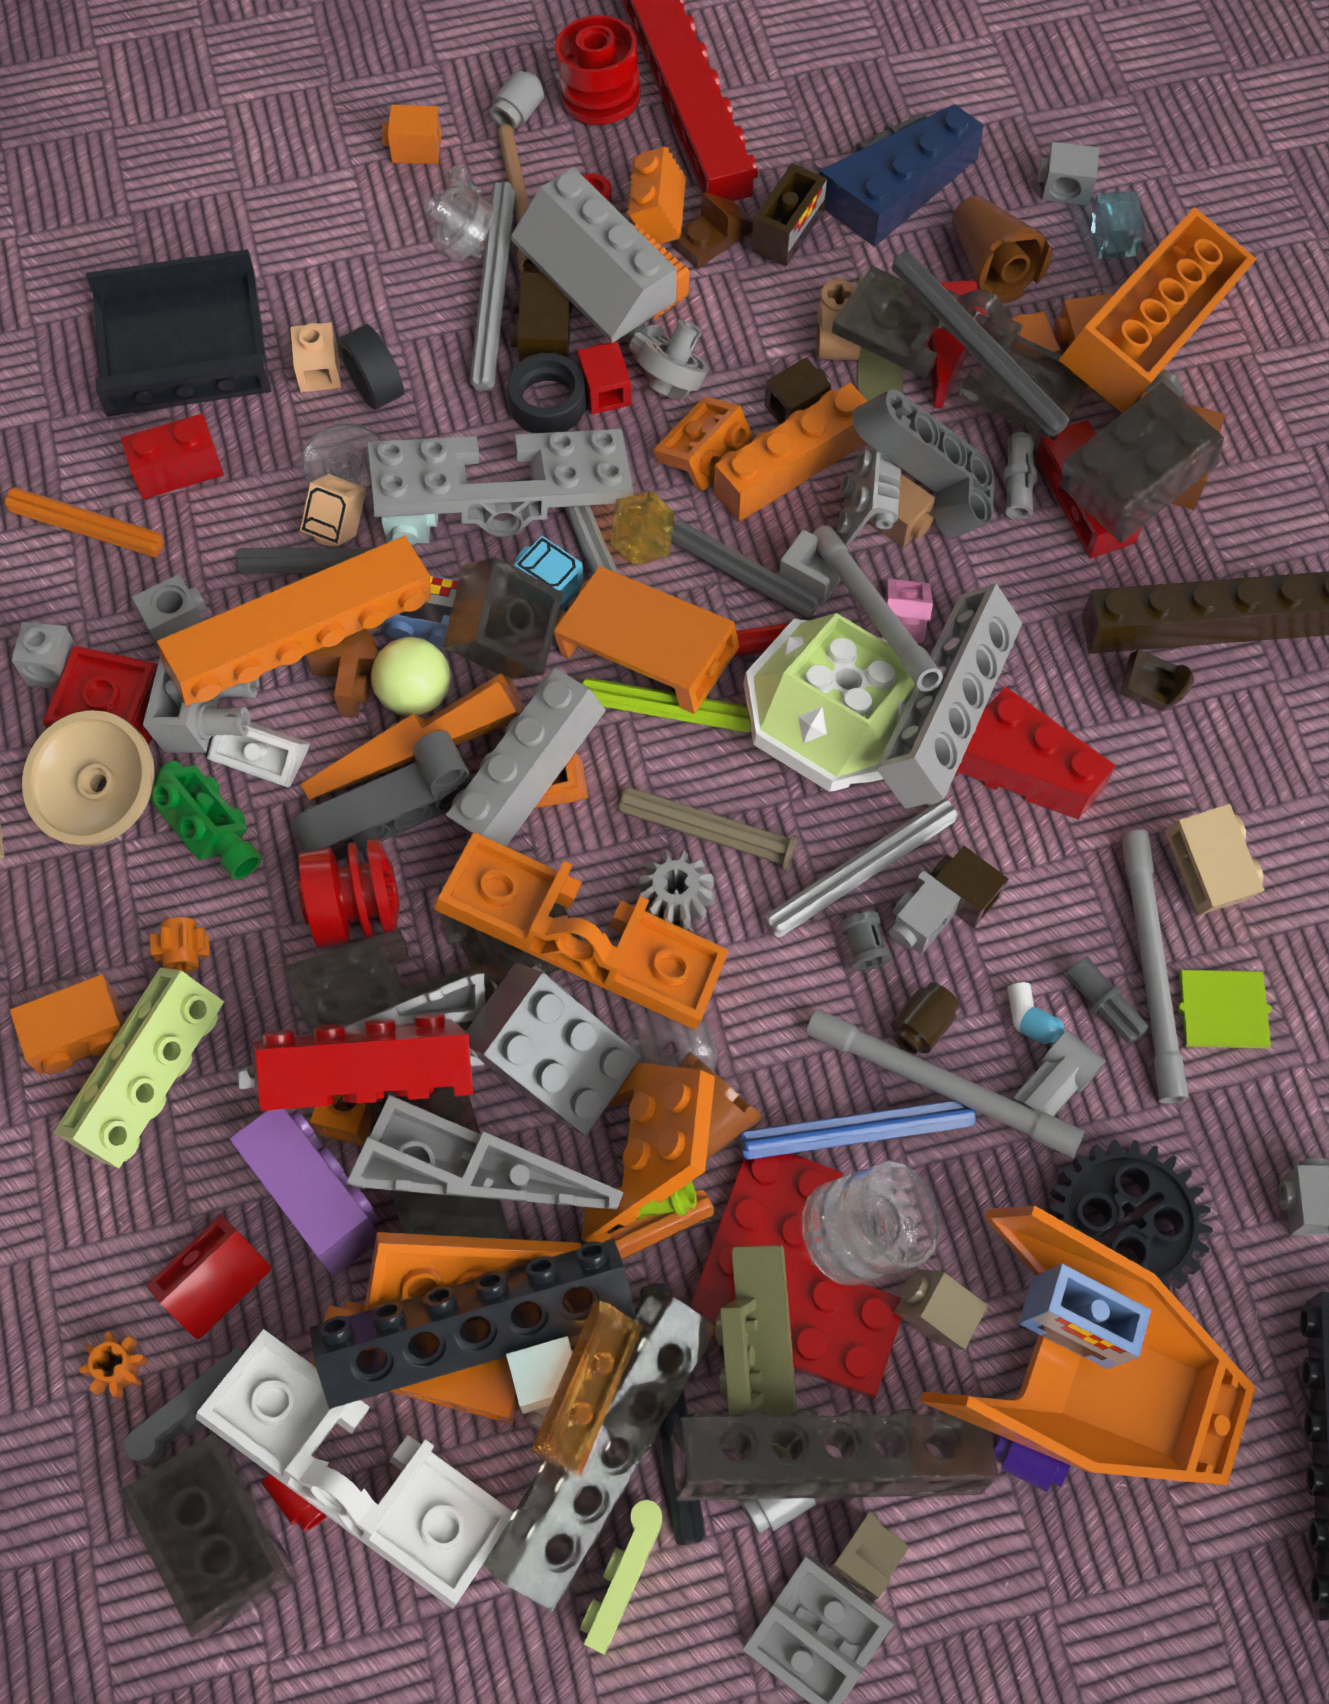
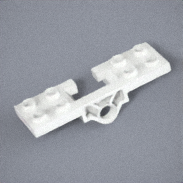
(430, 1520)

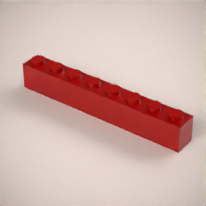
(693, 97)

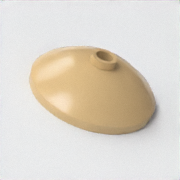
(65, 774)

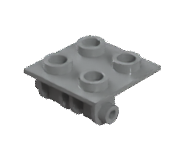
(869, 494)

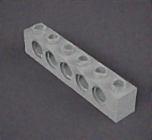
(941, 722)

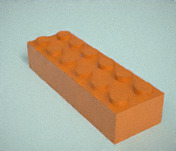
(1157, 310)

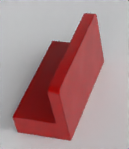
(208, 1277)

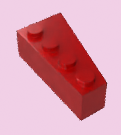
(361, 1063)

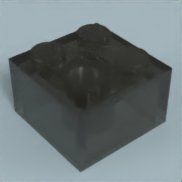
(503, 619)

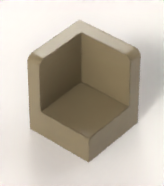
(870, 1557)

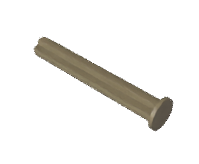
(709, 826)

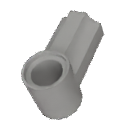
(1063, 1072)

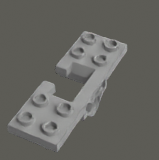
(564, 471)

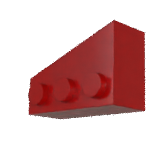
(1034, 757)

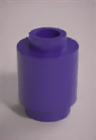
(1030, 1464)

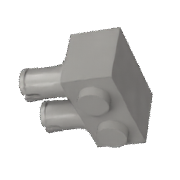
(190, 727)

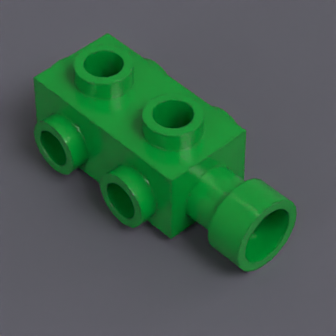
(204, 818)

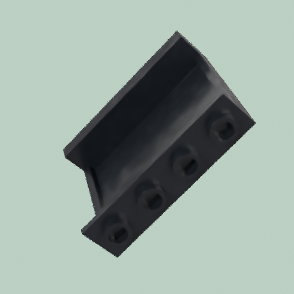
(178, 333)

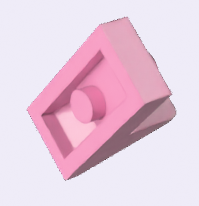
(911, 604)

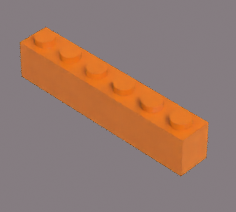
(295, 621)

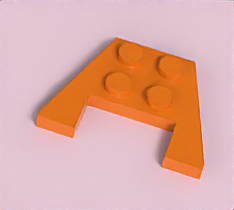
(664, 1142)

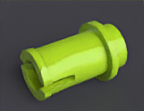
(678, 1202)

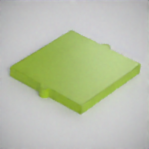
(1224, 1009)

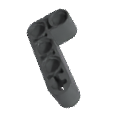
(933, 456)
(388, 803)

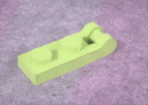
(623, 1573)

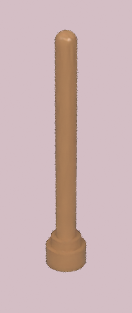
(515, 177)

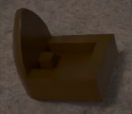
(1155, 681)

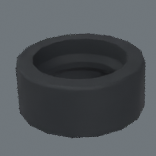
(370, 366)
(547, 368)

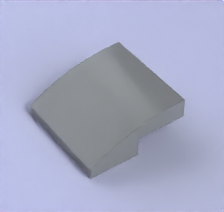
(819, 1634)

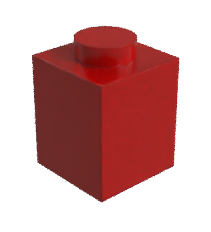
(605, 377)

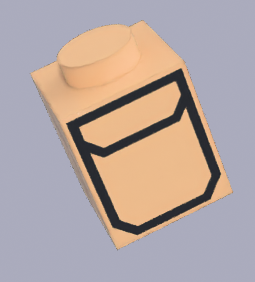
(333, 510)

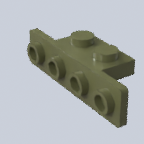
(758, 1336)

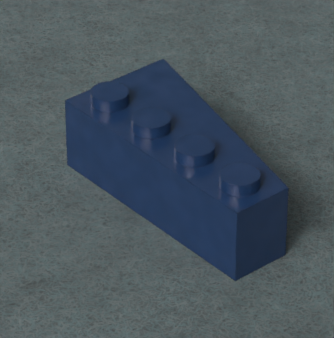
(900, 173)

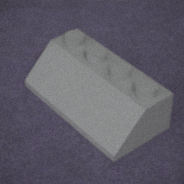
(595, 256)

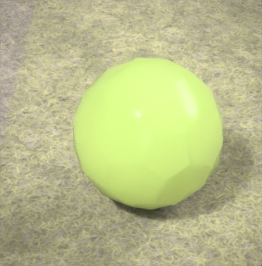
(410, 676)

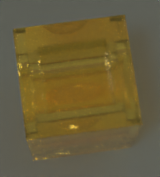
(642, 527)

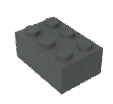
(551, 1048)

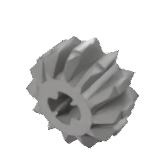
(677, 874)

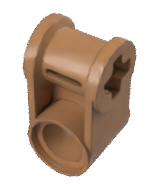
(832, 300)

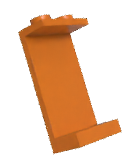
(649, 634)

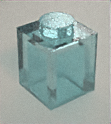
(1117, 224)

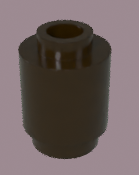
(925, 1018)

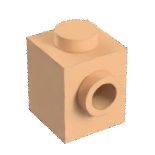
(315, 357)

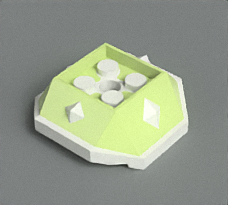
(827, 700)

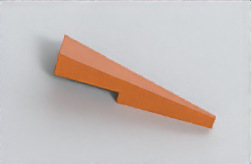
(473, 715)

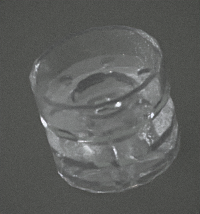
(870, 1224)

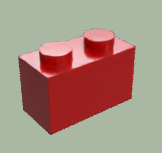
(172, 456)

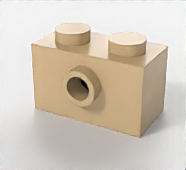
(1215, 859)

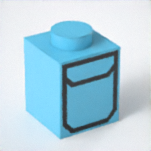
(553, 567)

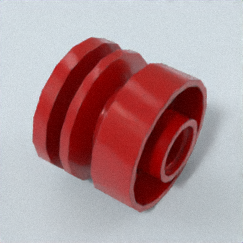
(598, 69)
(337, 895)

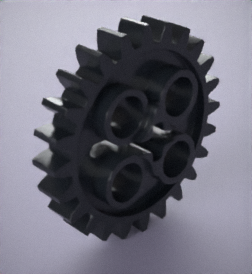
(1099, 1186)

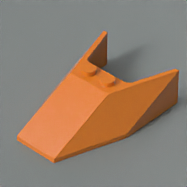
(1153, 1417)

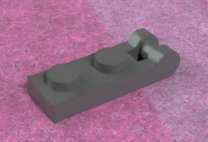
(150, 1439)

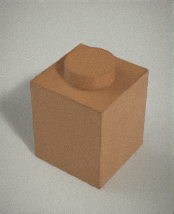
(913, 513)

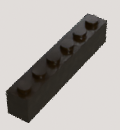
(1207, 612)

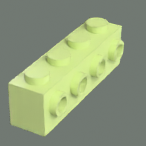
(140, 1067)

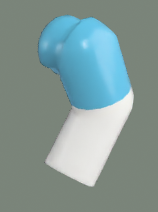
(1030, 1019)

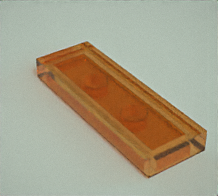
(587, 1388)

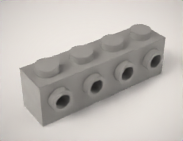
(527, 759)

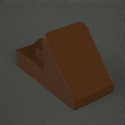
(713, 231)

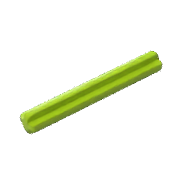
(666, 705)

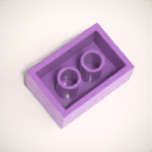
(309, 1187)

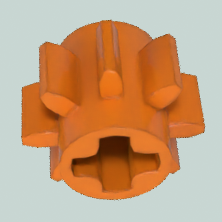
(179, 944)
(103, 1356)

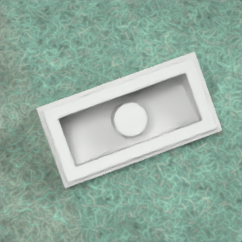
(261, 753)

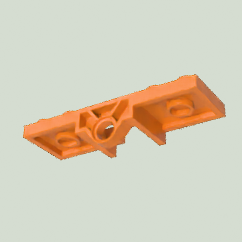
(512, 902)

